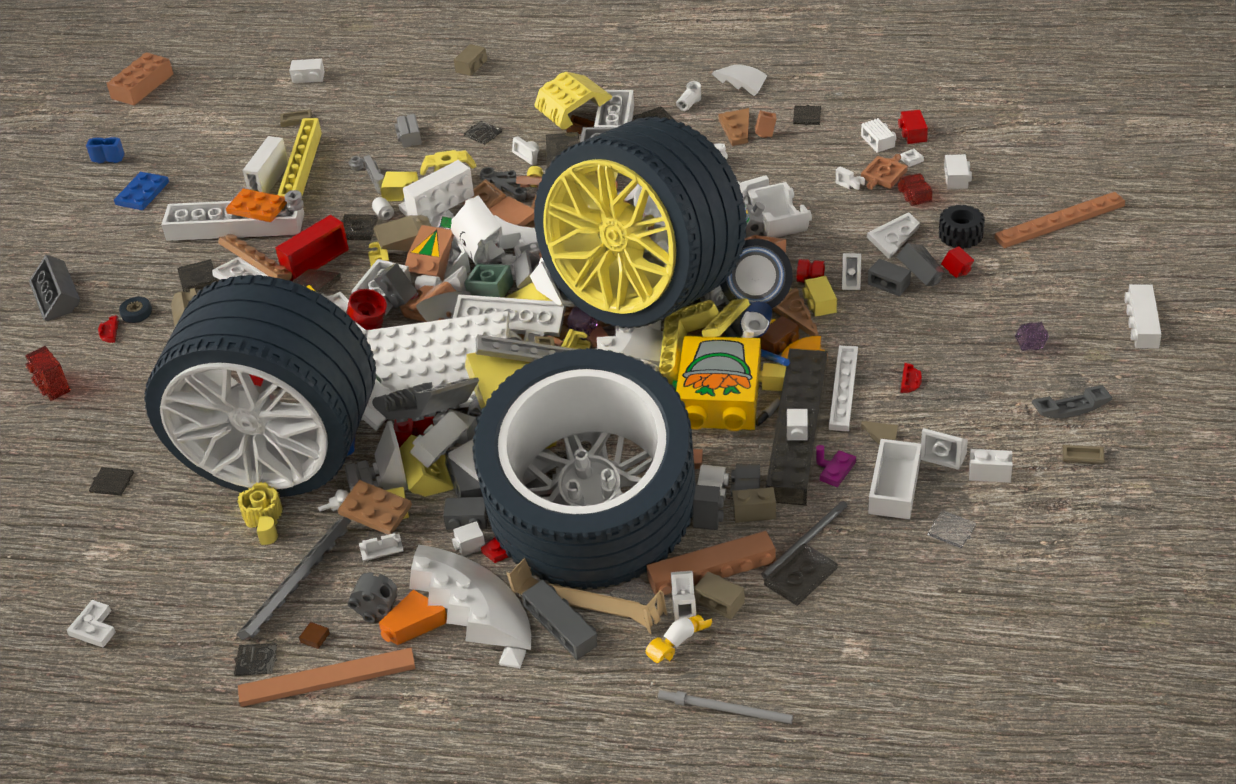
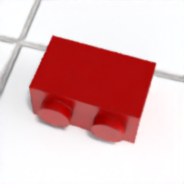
(913, 126)

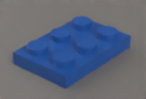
(141, 190)

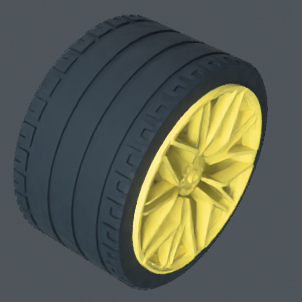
(598, 240)

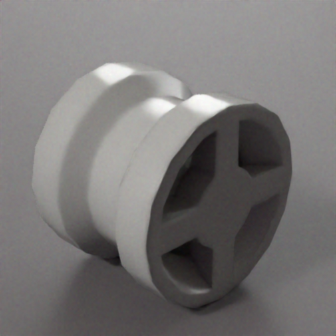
(294, 200)

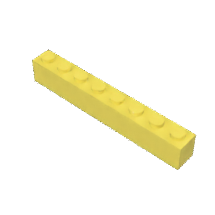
(301, 156)

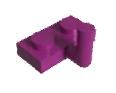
(837, 468)

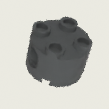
(373, 596)

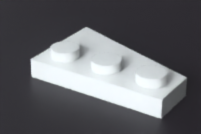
(893, 234)

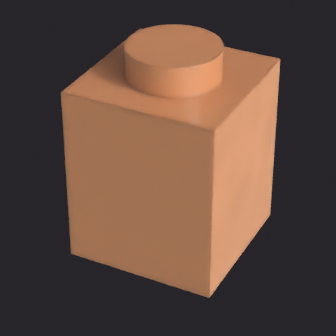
(765, 124)

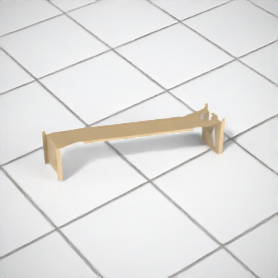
(521, 580)

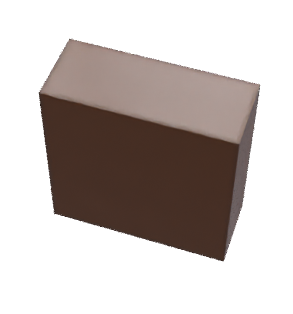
(314, 635)

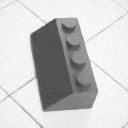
(53, 288)

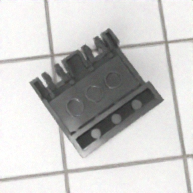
(424, 400)

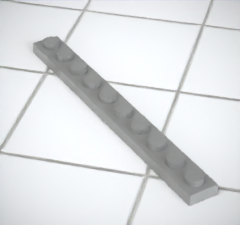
(518, 349)

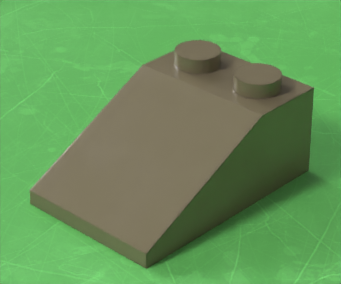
(400, 232)

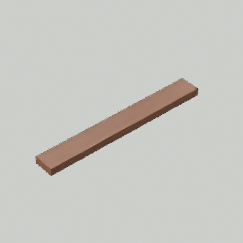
(326, 677)

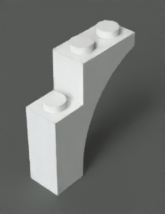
(513, 234)

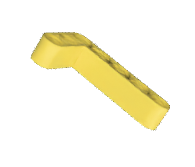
(675, 328)

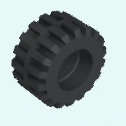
(961, 226)

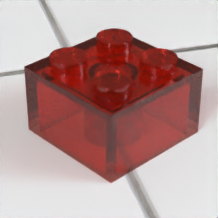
(47, 373)

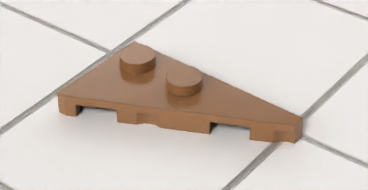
(794, 309)

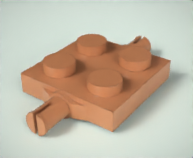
(884, 172)

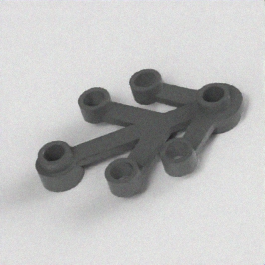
(489, 174)

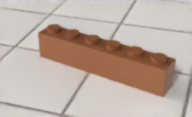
(720, 560)

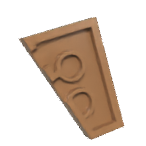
(736, 125)

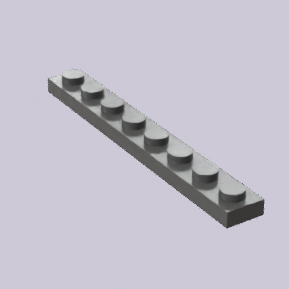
(290, 583)

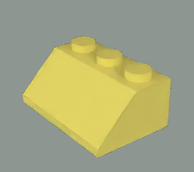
(420, 478)

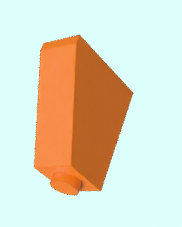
(411, 619)

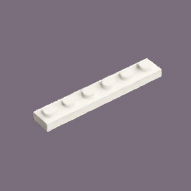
(843, 388)

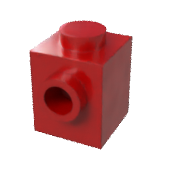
(957, 262)

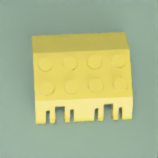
(566, 94)

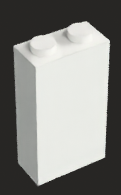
(266, 165)

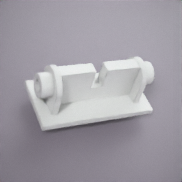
(374, 549)

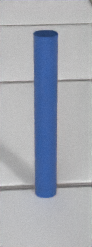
(775, 358)

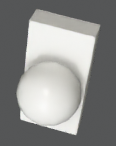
(526, 150)

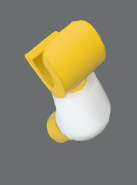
(675, 635)

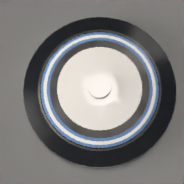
(760, 274)

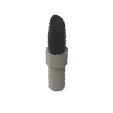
(768, 412)

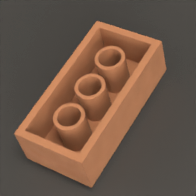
(139, 78)

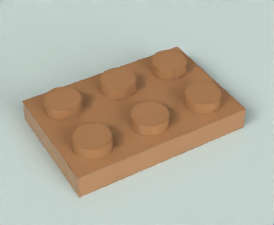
(374, 507)

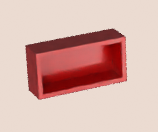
(313, 246)

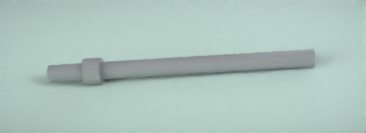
(682, 698)

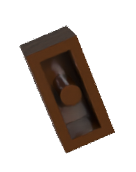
(779, 335)

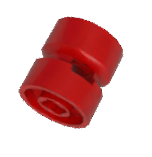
(809, 270)

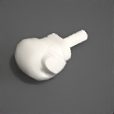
(336, 501)

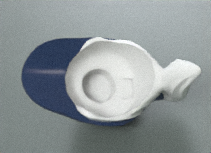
(756, 320)

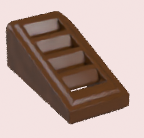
(578, 124)

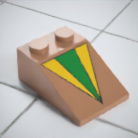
(430, 252)

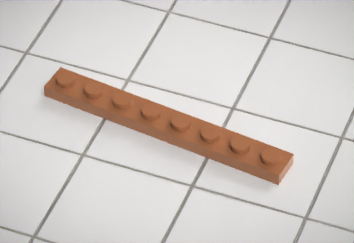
(1059, 219)

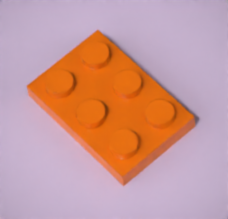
(256, 205)

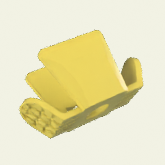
(445, 158)

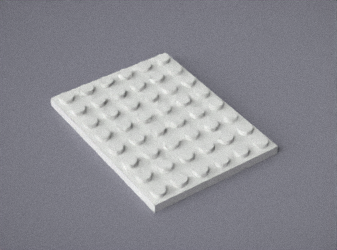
(431, 349)

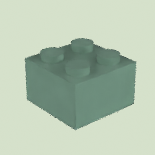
(489, 280)

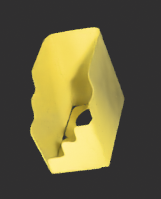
(394, 183)

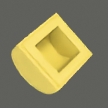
(266, 530)

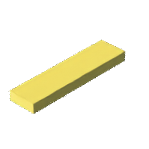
(725, 318)

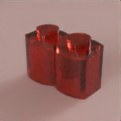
(915, 189)

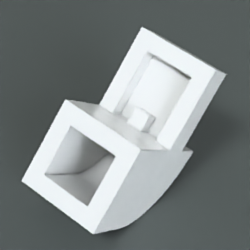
(683, 594)

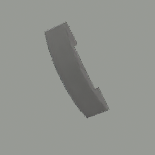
(1073, 406)

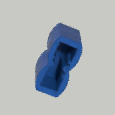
(105, 149)

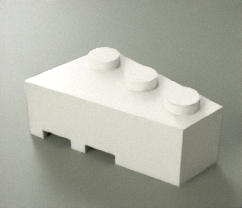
(438, 438)

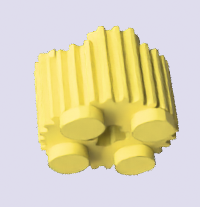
(259, 501)

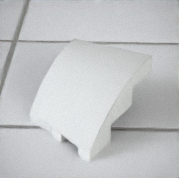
(742, 76)

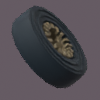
(138, 303)

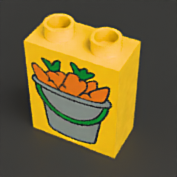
(720, 381)

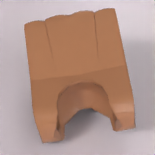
(424, 293)

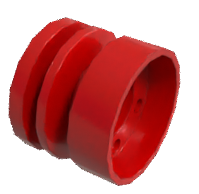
(367, 308)

